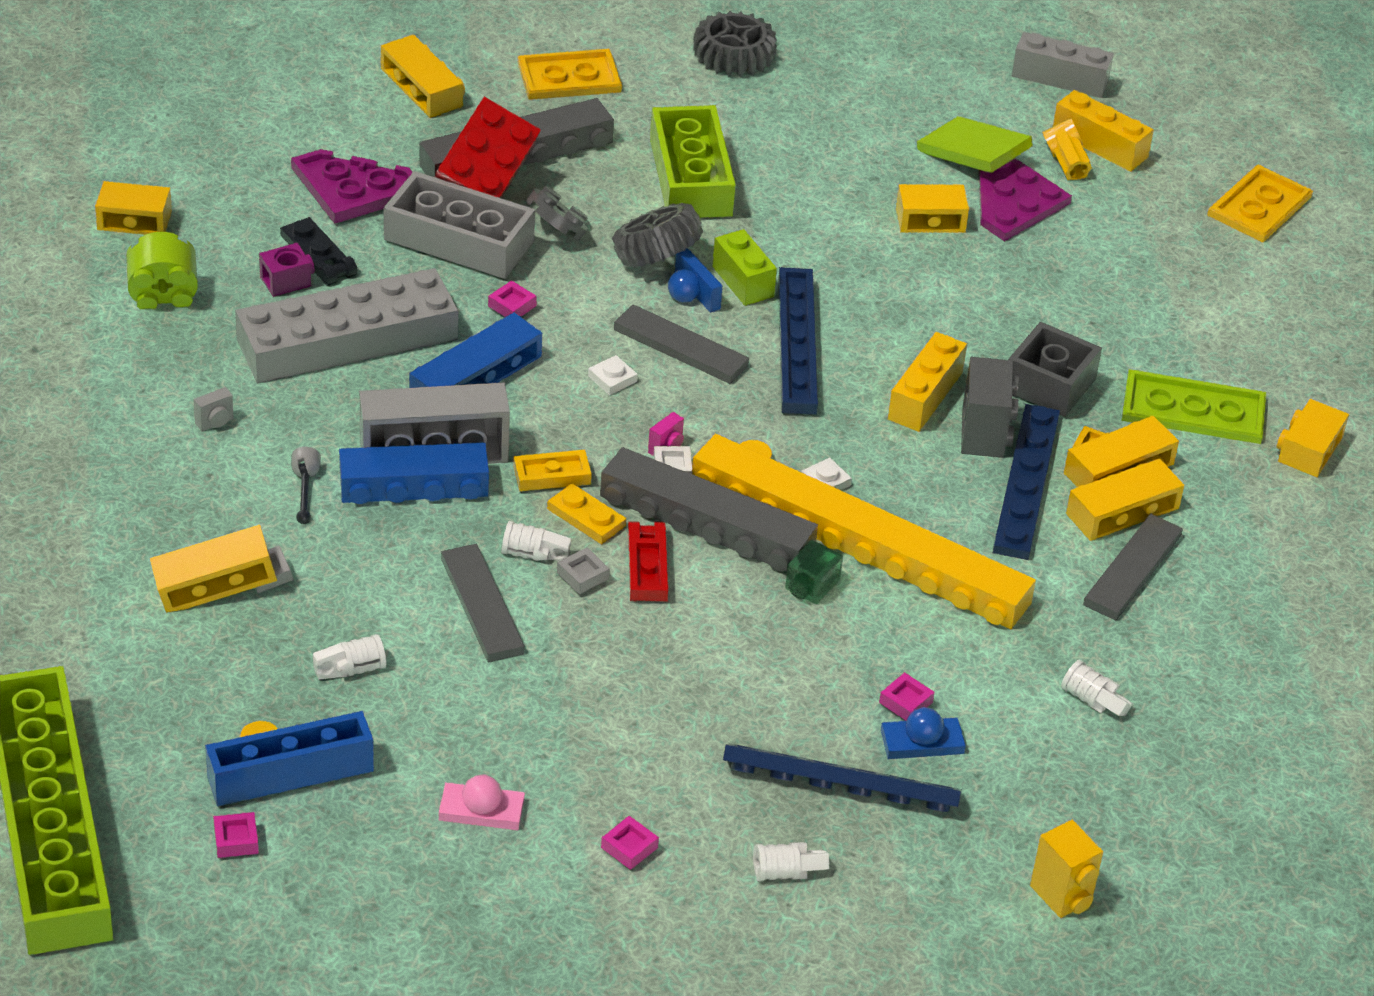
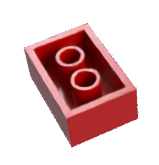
(489, 150)

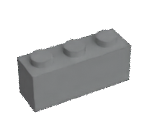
(1062, 64)

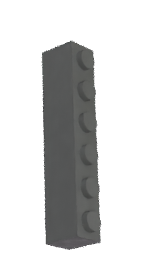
(562, 133)
(705, 509)

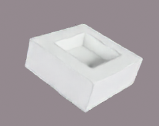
(612, 375)
(674, 456)
(829, 473)

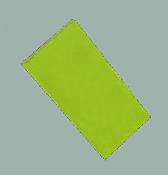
(1195, 406)

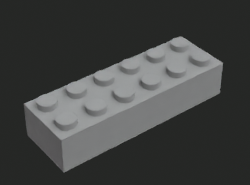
(346, 325)

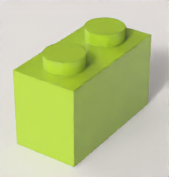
(744, 267)

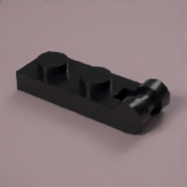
(327, 257)

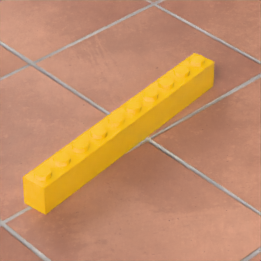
(872, 533)

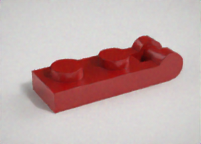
(647, 562)

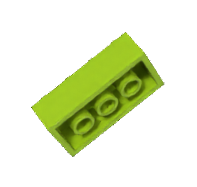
(692, 159)

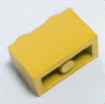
(133, 208)
(932, 208)
(1312, 437)
(1066, 869)

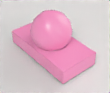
(482, 804)

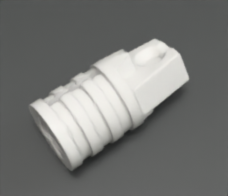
(534, 543)
(350, 658)
(1095, 689)
(787, 861)

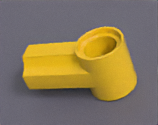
(1067, 147)

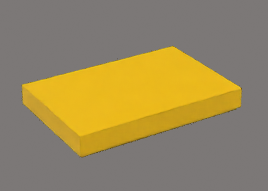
(569, 74)
(1260, 203)

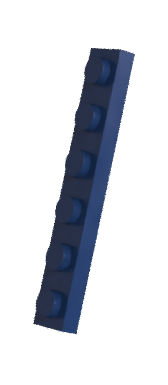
(797, 341)
(1026, 482)
(824, 774)

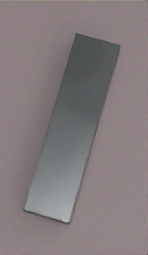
(681, 344)
(1132, 567)
(482, 603)

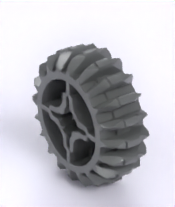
(734, 43)
(657, 235)

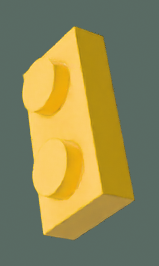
(552, 470)
(586, 513)

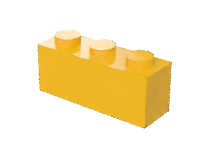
(422, 76)
(1106, 130)
(927, 381)
(1120, 451)
(1124, 499)
(213, 569)

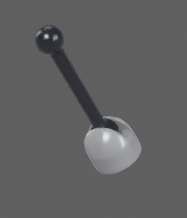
(304, 471)

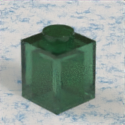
(813, 572)

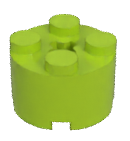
(161, 271)

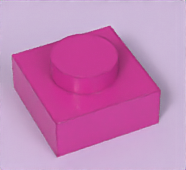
(512, 299)
(666, 432)
(906, 695)
(235, 835)
(629, 842)

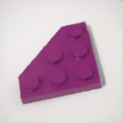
(348, 186)
(1017, 199)

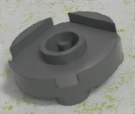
(557, 213)

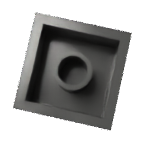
(1055, 367)
(989, 407)

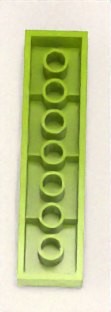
(50, 815)

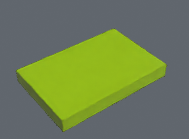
(974, 144)

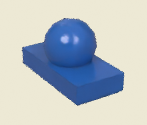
(694, 281)
(922, 736)

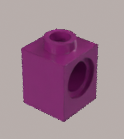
(286, 269)

